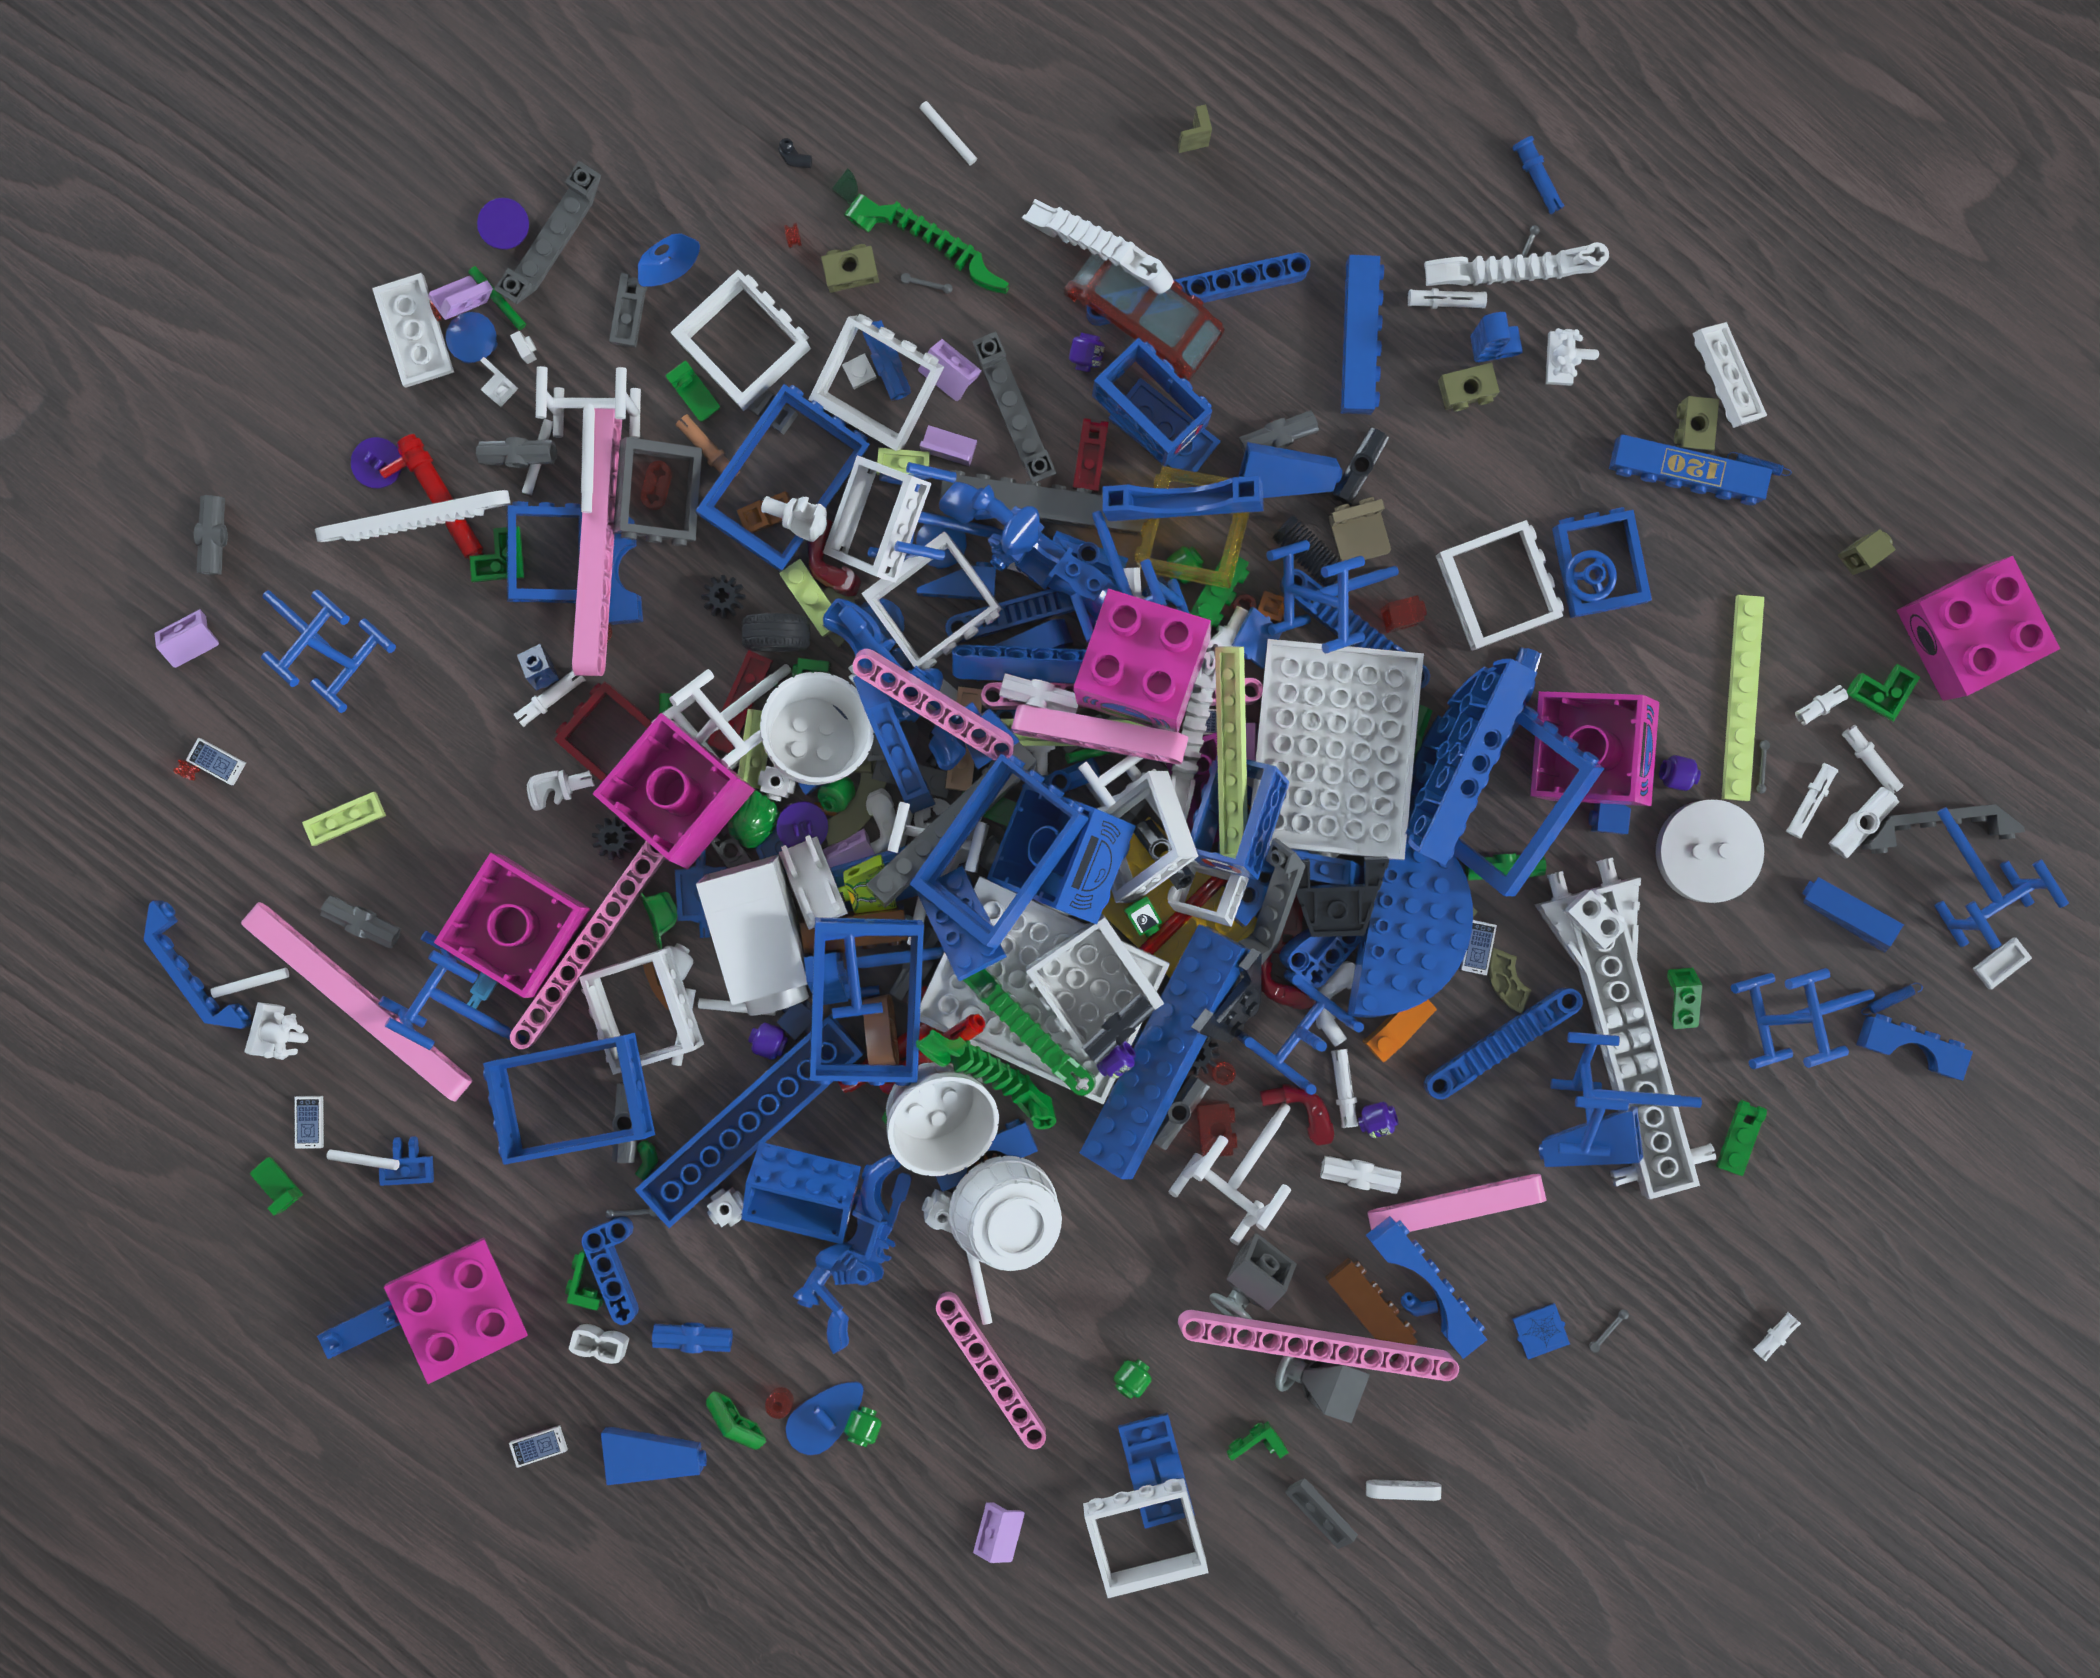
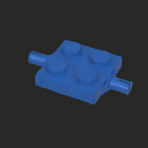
(688, 899)

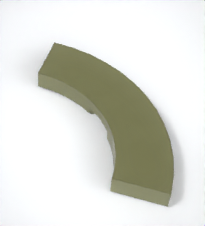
(856, 814)

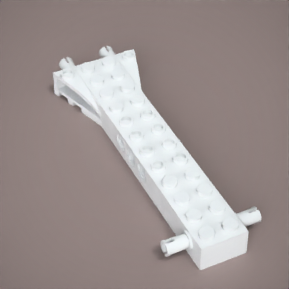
(1623, 1009)

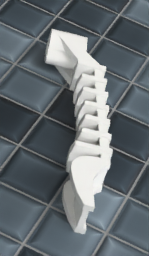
(1086, 235)
(1566, 263)
(1194, 728)

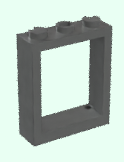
(660, 449)

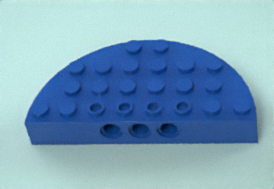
(1460, 754)
(1412, 936)

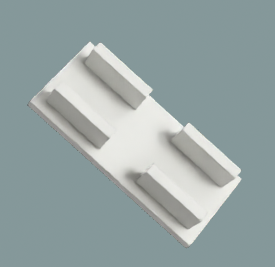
(812, 881)

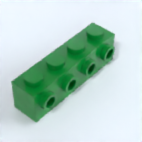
(1215, 597)

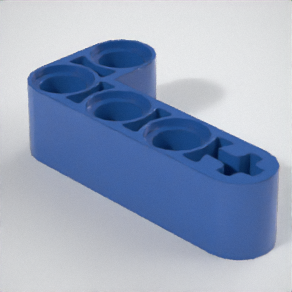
(1495, 339)
(1047, 635)
(616, 1272)

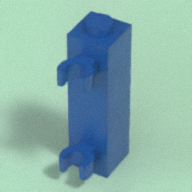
(358, 1329)

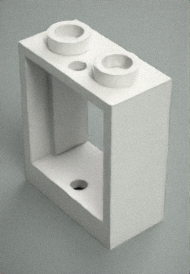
(1229, 902)

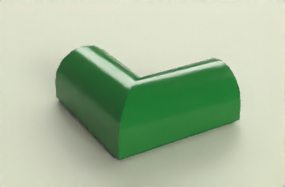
(494, 566)
(1886, 698)
(732, 1424)

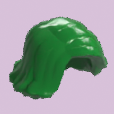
(754, 820)

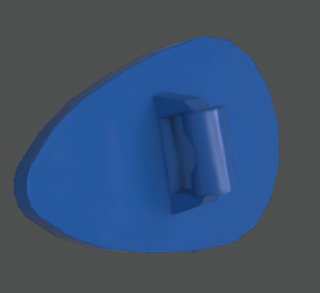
(823, 1418)

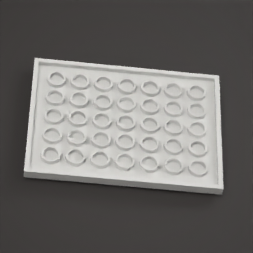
(1344, 742)
(1084, 979)

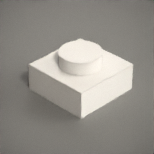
(524, 346)
(859, 371)

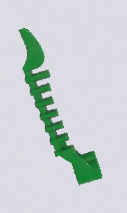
(866, 213)
(981, 1064)
(1061, 1064)

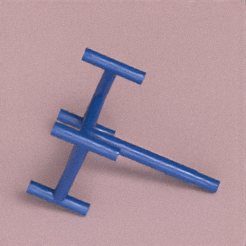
(913, 550)
(1158, 590)
(1324, 595)
(311, 638)
(2021, 890)
(445, 962)
(854, 962)
(1811, 1014)
(1301, 1032)
(1598, 1100)

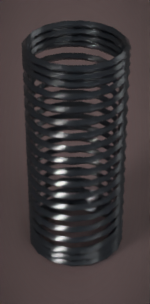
(1307, 556)

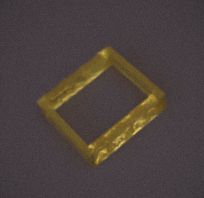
(1233, 544)

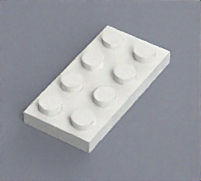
(413, 330)
(1729, 374)

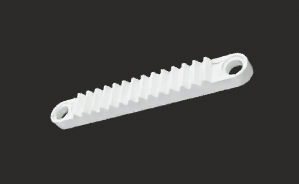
(413, 517)

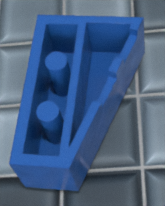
(835, 978)

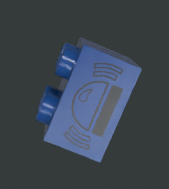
(1085, 872)

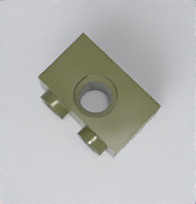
(864, 273)
(1481, 378)
(1706, 414)
(1867, 551)

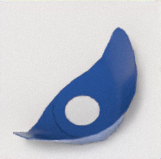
(659, 269)

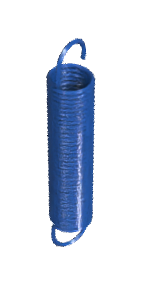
(1776, 468)
(1892, 999)

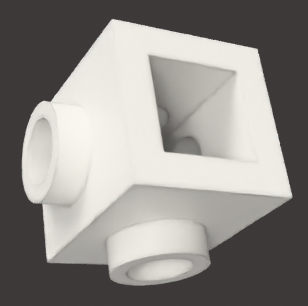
(775, 792)
(733, 1200)
(937, 1210)

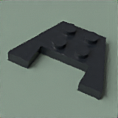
(1341, 907)
(1238, 1007)

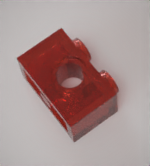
(1403, 614)
(1208, 1115)

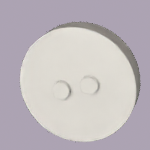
(1709, 851)

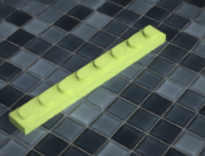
(1742, 698)
(1231, 747)

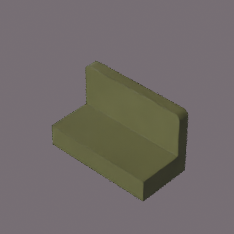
(1200, 135)

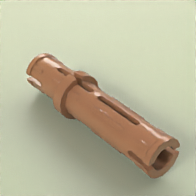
(699, 439)

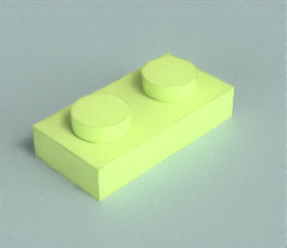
(899, 459)

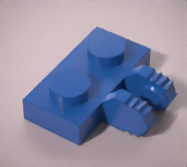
(411, 1169)

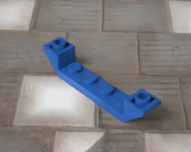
(895, 746)
(1325, 869)
(159, 919)

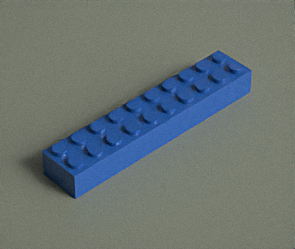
(1164, 1053)
(743, 1124)

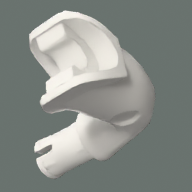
(881, 807)
(1337, 982)

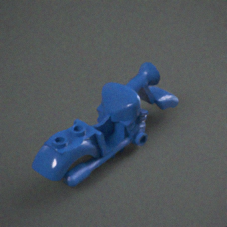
(1026, 545)
(864, 633)
(860, 1257)

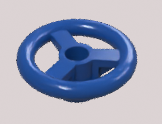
(1599, 571)

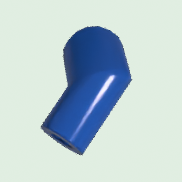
(1416, 1307)

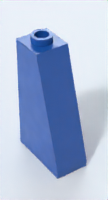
(1289, 471)
(1852, 914)
(1616, 1130)
(647, 1456)

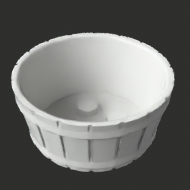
(807, 733)
(940, 1121)
(1005, 1213)

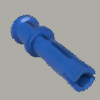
(1533, 164)

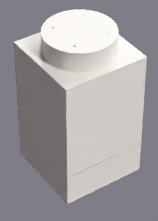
(756, 934)

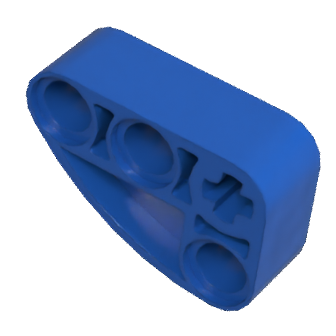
(1313, 955)

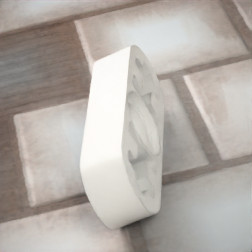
(1403, 1490)

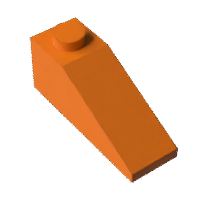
(1397, 1030)

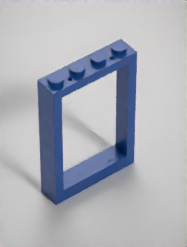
(813, 411)
(1588, 773)
(926, 878)
(874, 1074)
(504, 1112)

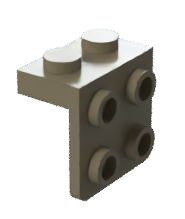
(1360, 530)

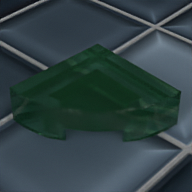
(847, 187)

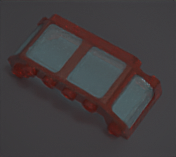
(1169, 321)

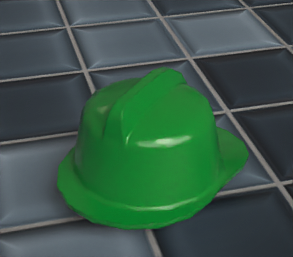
(661, 913)

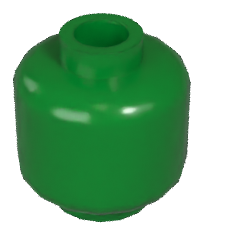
(1188, 557)
(836, 795)
(1132, 1379)
(862, 1427)

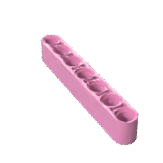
(926, 694)
(1100, 734)
(1463, 1203)
(992, 1382)

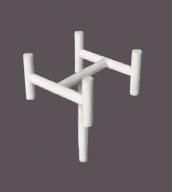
(557, 404)
(718, 720)
(1097, 784)
(903, 828)
(1200, 1167)

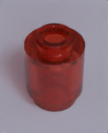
(780, 1395)

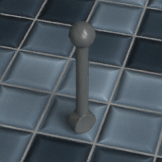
(1534, 230)
(906, 279)
(1764, 746)
(610, 1214)
(1595, 1346)

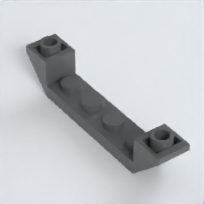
(553, 237)
(1013, 408)
(1997, 820)
(1277, 900)

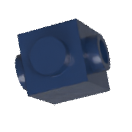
(538, 667)
(797, 1019)

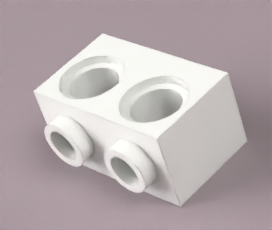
(1591, 924)

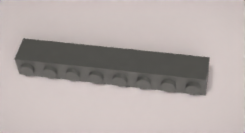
(1054, 504)
(902, 869)

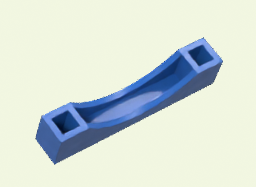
(1224, 497)
(1456, 1325)

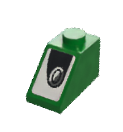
(1143, 917)

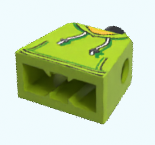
(855, 886)

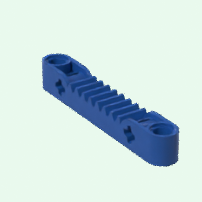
(1019, 612)
(1329, 618)
(1502, 1042)

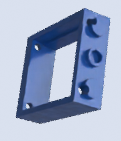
(544, 509)
(1564, 555)

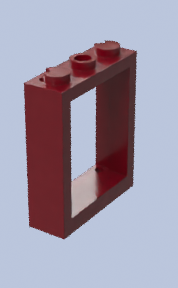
(581, 713)

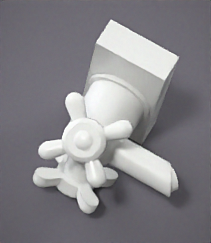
(1563, 356)
(270, 1033)

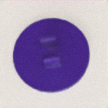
(503, 223)
(371, 457)
(799, 821)

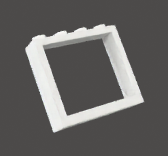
(711, 307)
(852, 415)
(899, 528)
(908, 568)
(1462, 601)
(1183, 850)
(675, 996)
(1051, 1002)
(1153, 1573)

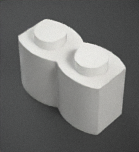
(593, 1341)

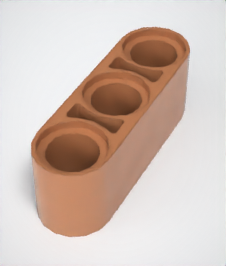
(881, 1033)

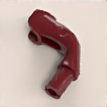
(840, 580)
(1281, 993)
(1320, 1126)

